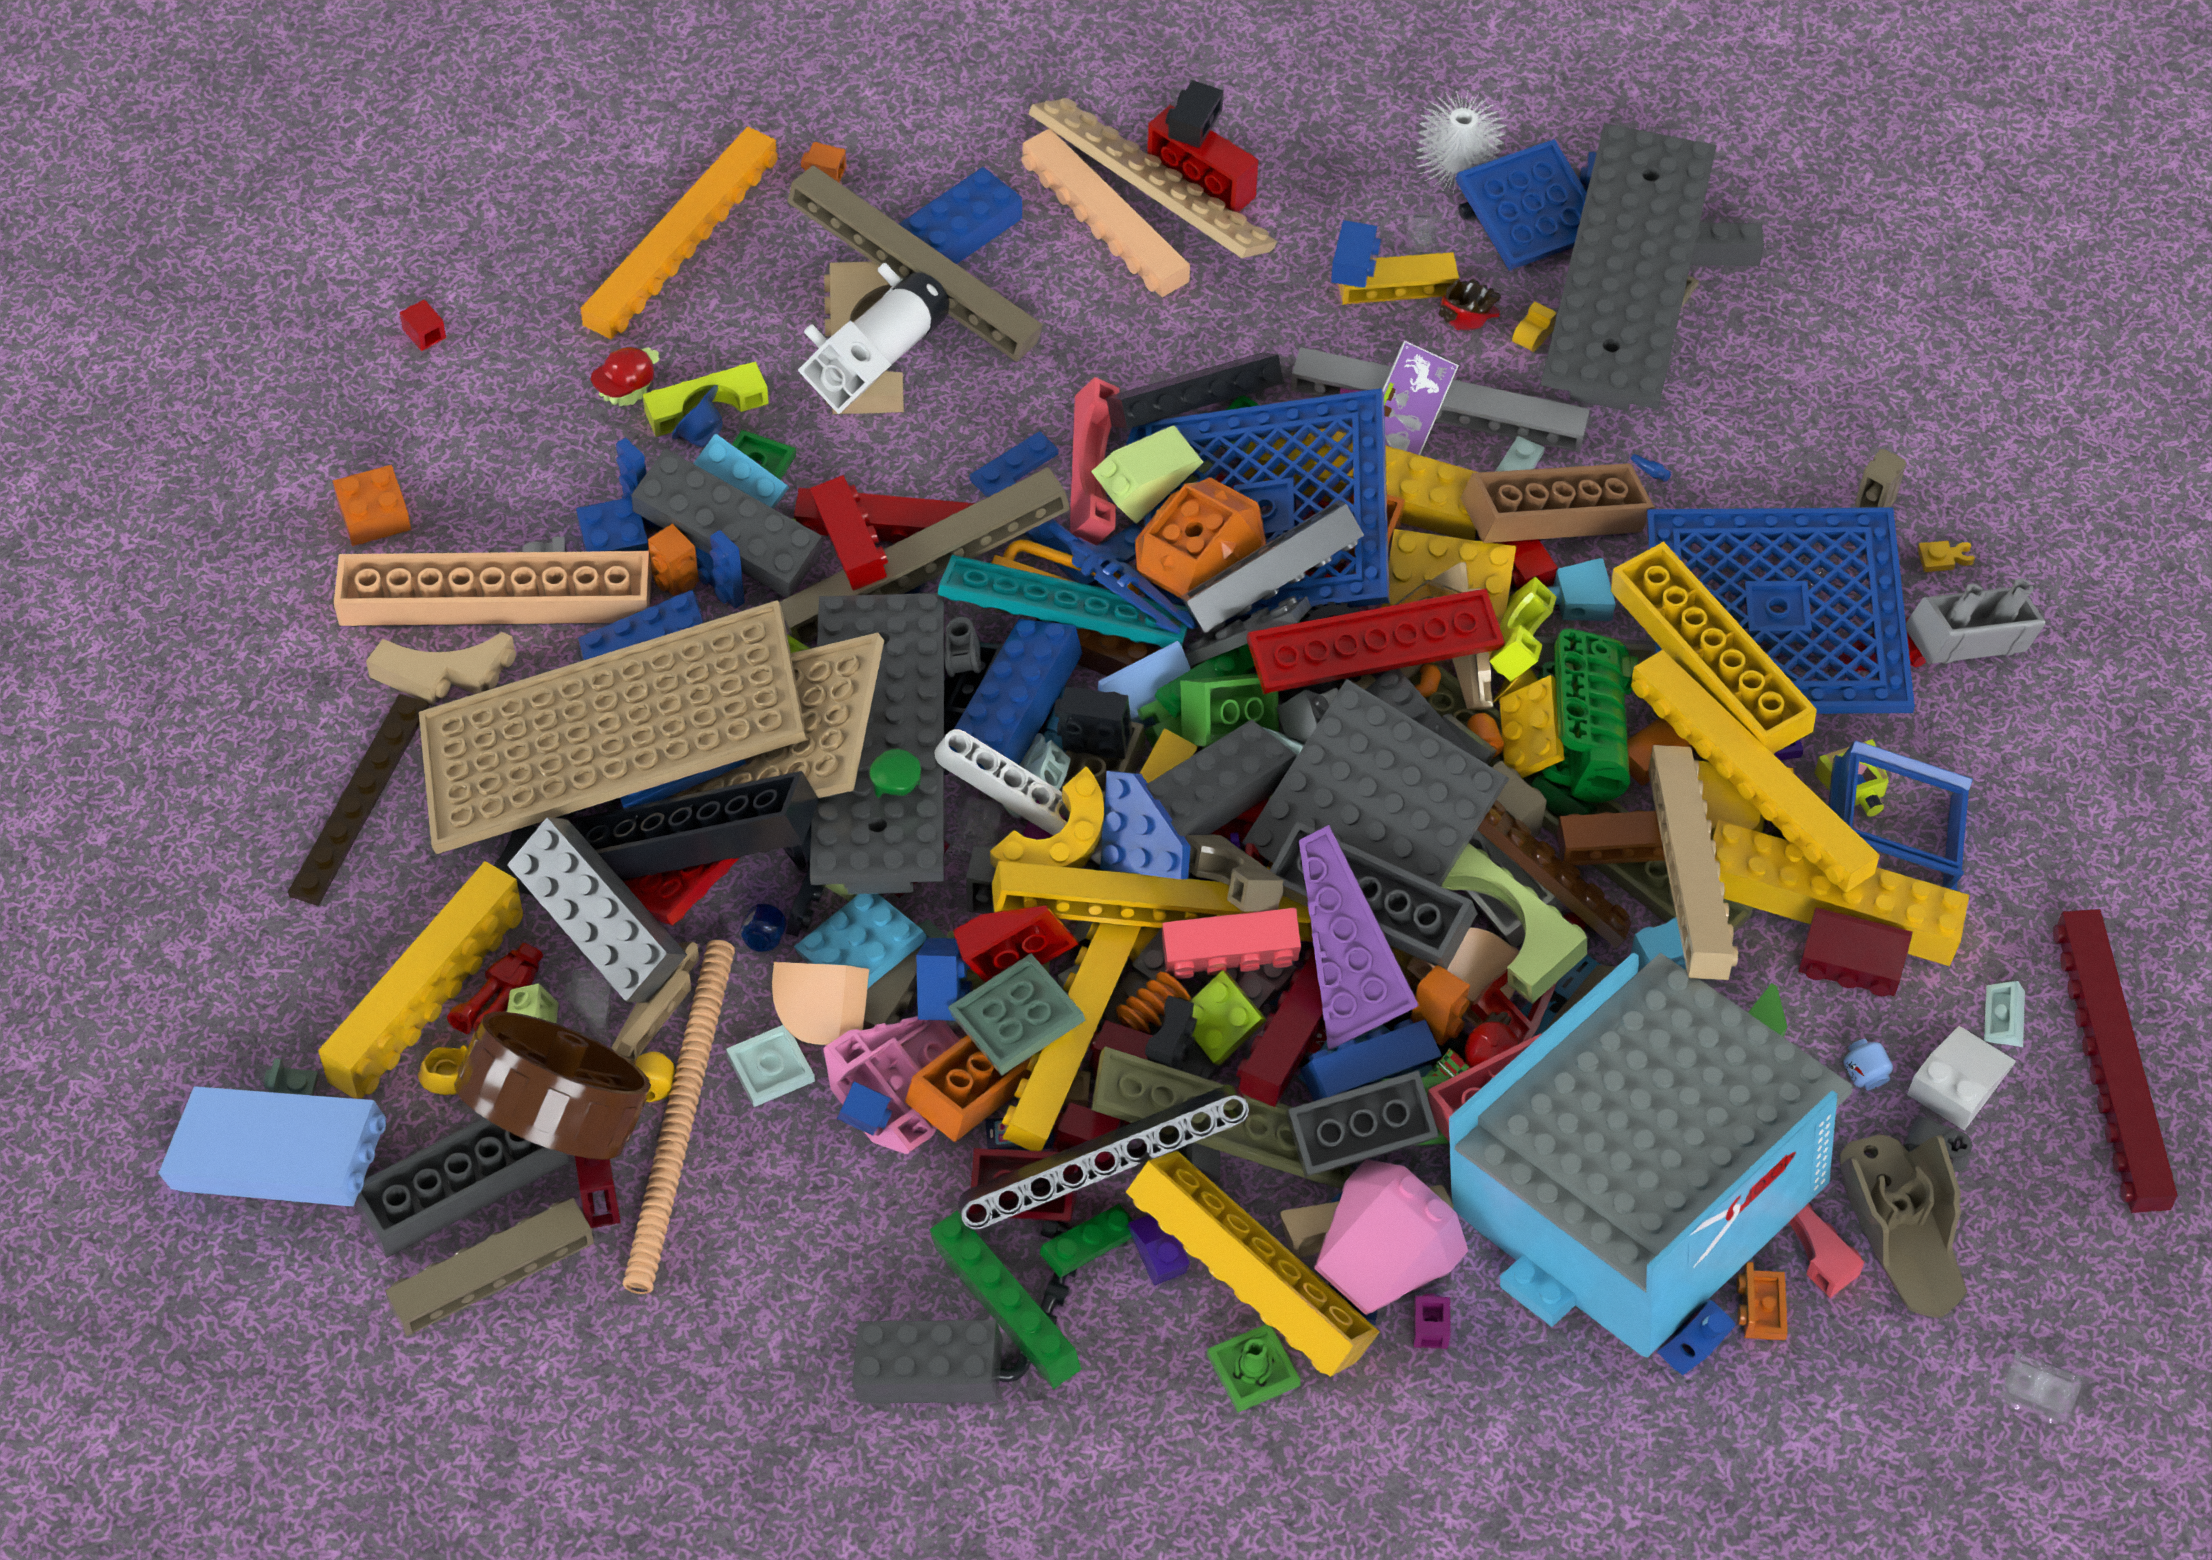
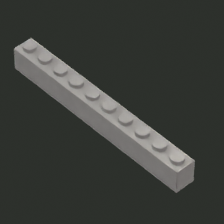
(1464, 404)

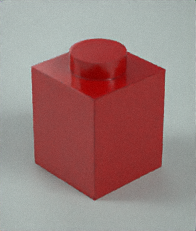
(422, 325)

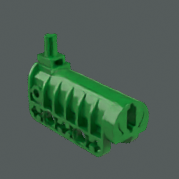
(1591, 714)

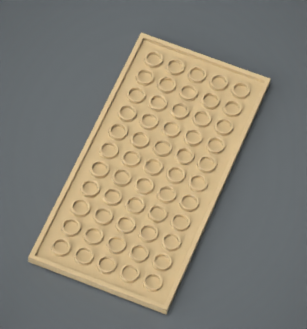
(609, 726)

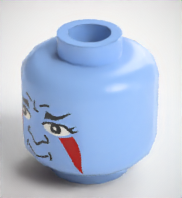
(1868, 1064)

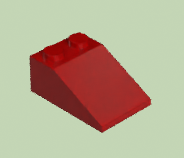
(1005, 937)

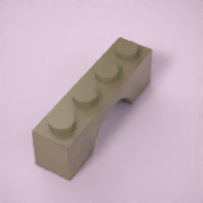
(1251, 884)

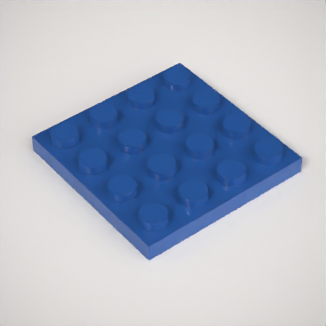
(1526, 202)

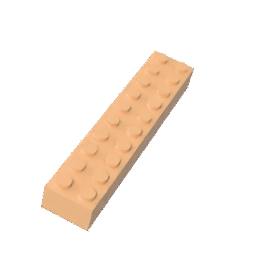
(491, 588)

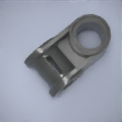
(962, 647)
(1926, 1128)

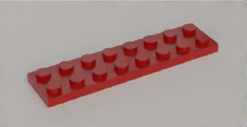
(1374, 640)

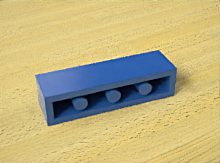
(1368, 1062)

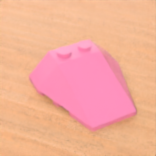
(885, 1062)
(1388, 1237)

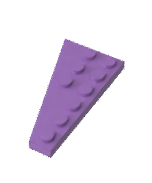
(1353, 960)

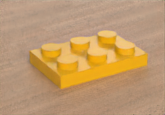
(1531, 727)

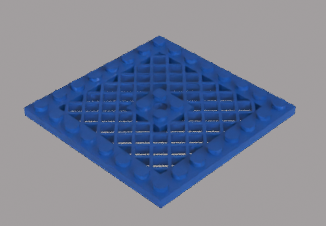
(1305, 416)
(1760, 525)

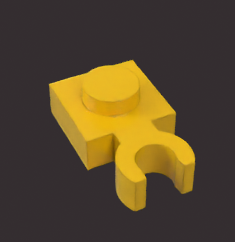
(1942, 557)

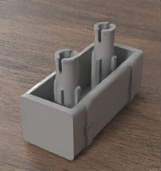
(1975, 623)

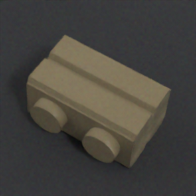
(1881, 481)

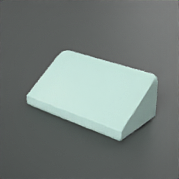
(2004, 1013)

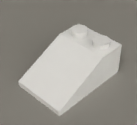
(1960, 1077)

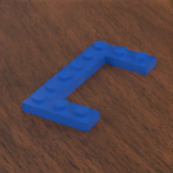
(1022, 460)
(718, 568)

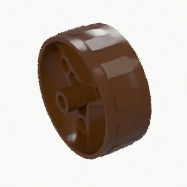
(552, 1085)

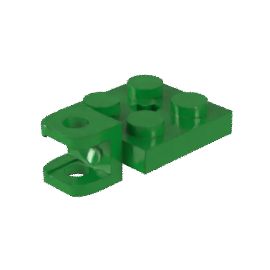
(773, 455)

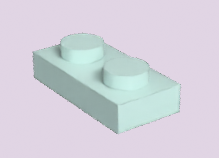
(1521, 455)

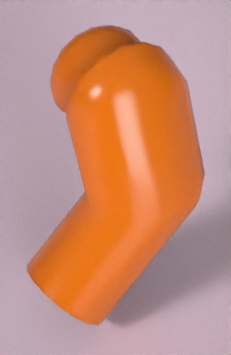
(1429, 680)

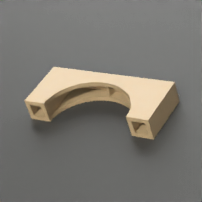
(853, 291)

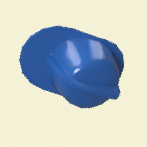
(701, 422)

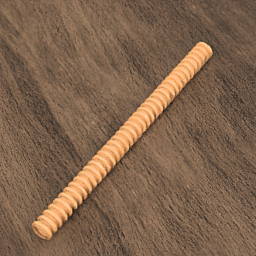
(679, 1117)

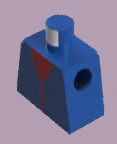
(1700, 1331)

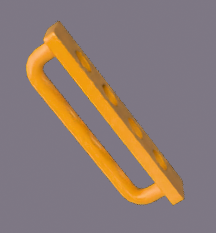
(1041, 551)

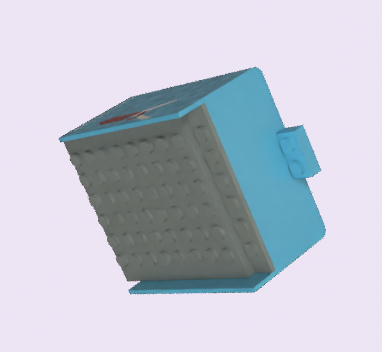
(1642, 1151)

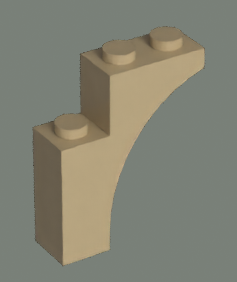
(432, 673)

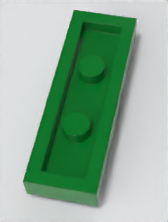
(1087, 1241)

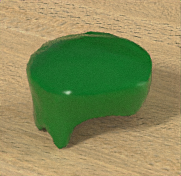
(895, 773)

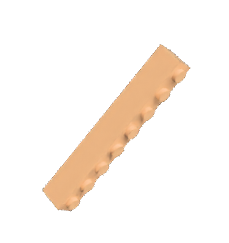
(1105, 213)

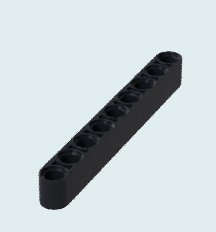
(1092, 1170)

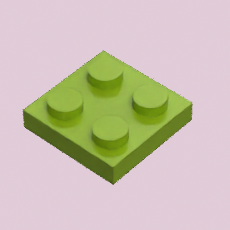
(1224, 1017)

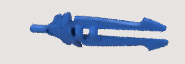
(1104, 563)

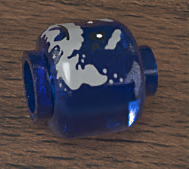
(763, 927)

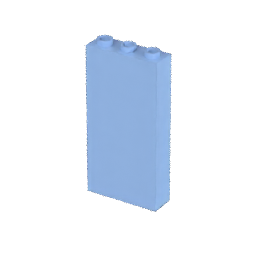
(273, 1146)

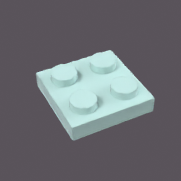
(770, 1065)

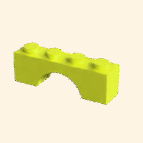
(738, 386)
(1522, 618)

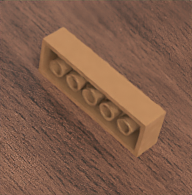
(1556, 502)

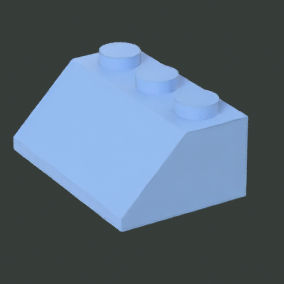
(1145, 677)

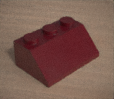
(1855, 952)
(997, 1162)

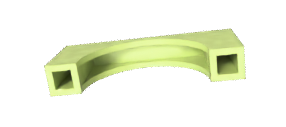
(1550, 941)

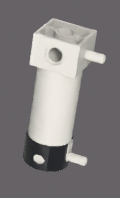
(873, 342)

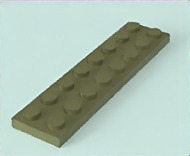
(1138, 1088)

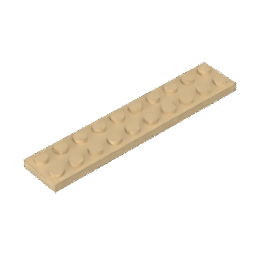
(1153, 178)

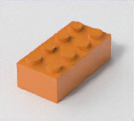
(962, 1088)

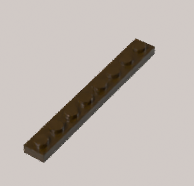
(357, 800)

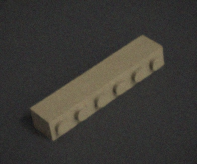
(489, 1266)

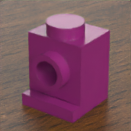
(1428, 1333)

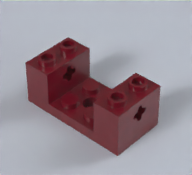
(1081, 1123)

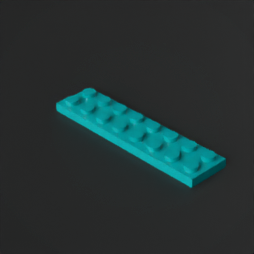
(1054, 601)

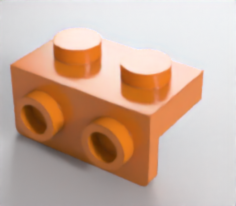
(1763, 1303)

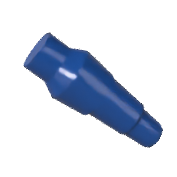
(1652, 468)

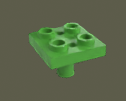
(1249, 1356)

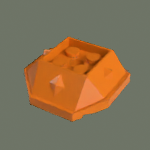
(1227, 529)

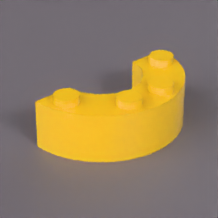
(1076, 840)

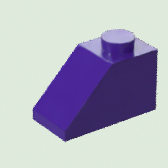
(1159, 1251)

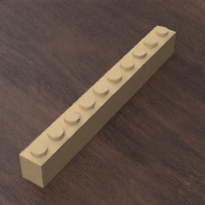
(1691, 863)

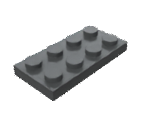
(1236, 631)

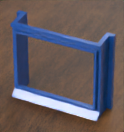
(1843, 796)

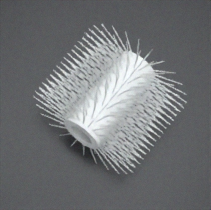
(1461, 139)

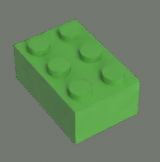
(1223, 704)

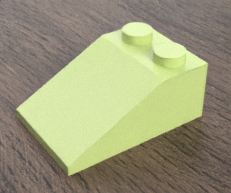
(1147, 471)

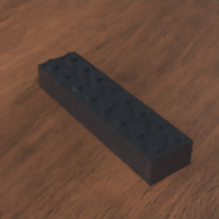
(703, 826)

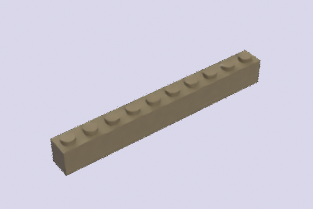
(888, 242)
(929, 551)

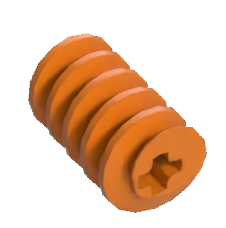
(1150, 1002)

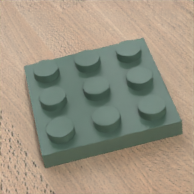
(1016, 1014)

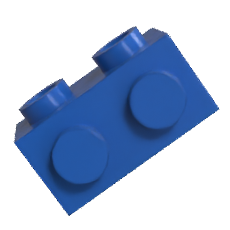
(1354, 254)

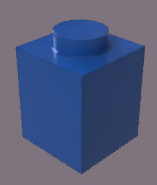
(865, 1109)

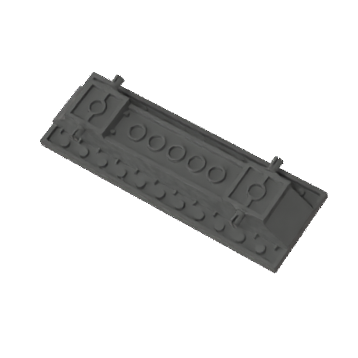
(1629, 268)
(893, 838)

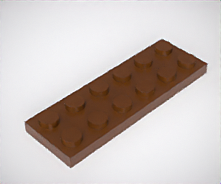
(1557, 877)

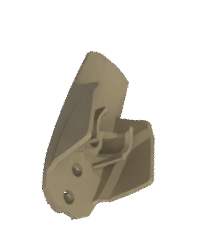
(1909, 1220)

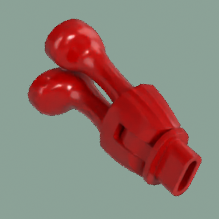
(507, 973)

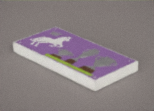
(1414, 396)

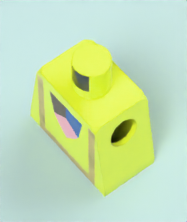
(1870, 782)

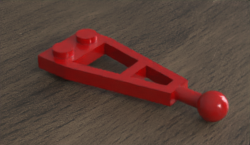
(1494, 1000)

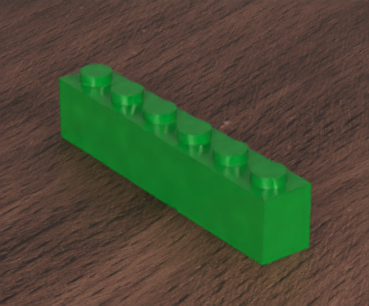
(1005, 1300)

